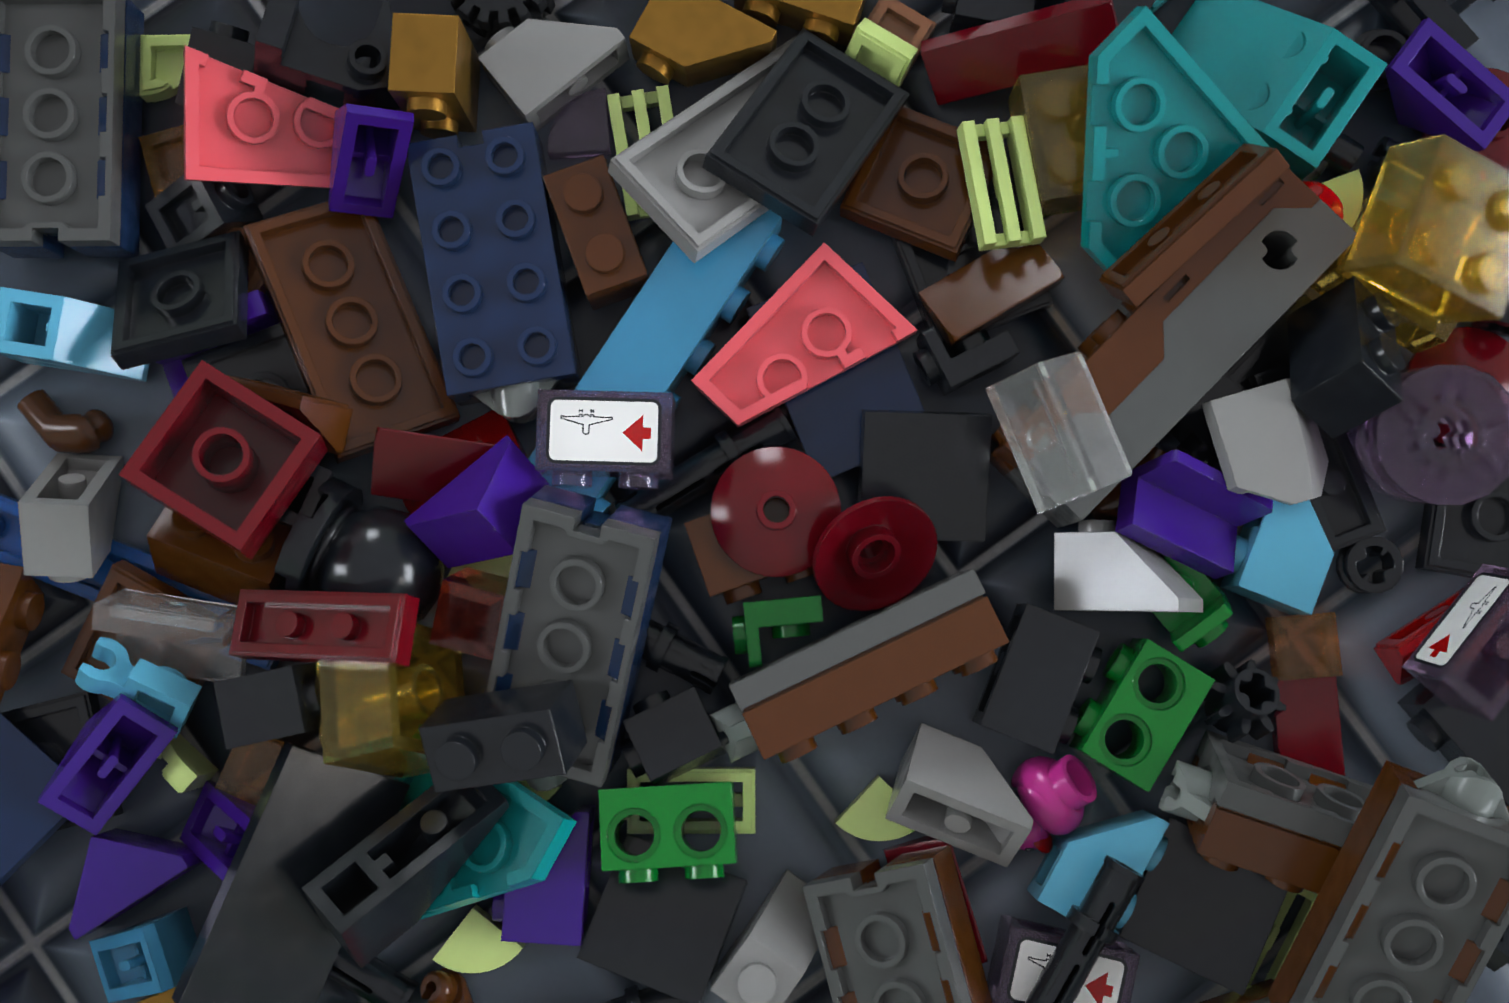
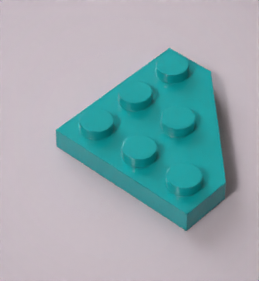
(1149, 134)
(512, 854)

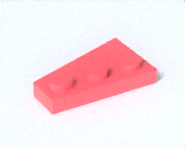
(252, 129)
(801, 338)

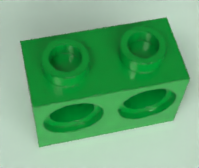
(1154, 723)
(667, 811)

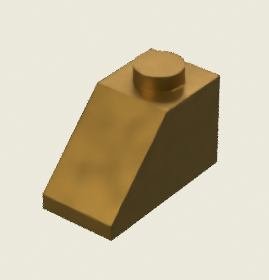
(697, 41)

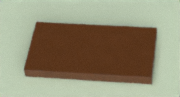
(351, 322)

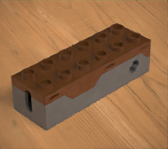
(1201, 321)

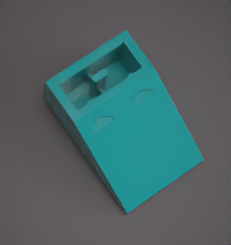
(1281, 73)

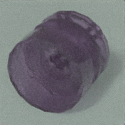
(1399, 447)

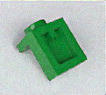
(785, 616)
(1196, 627)

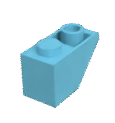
(60, 333)
(1282, 559)
(1078, 856)

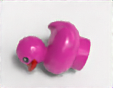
(1053, 796)

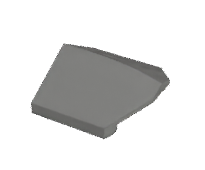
(1267, 444)

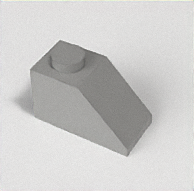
(550, 64)
(70, 516)
(1115, 574)
(958, 797)
(770, 950)

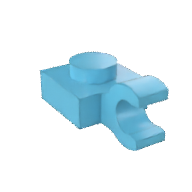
(152, 686)

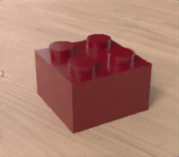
(225, 460)

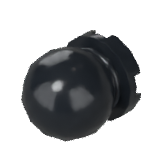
(358, 551)

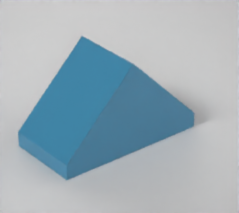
(144, 956)

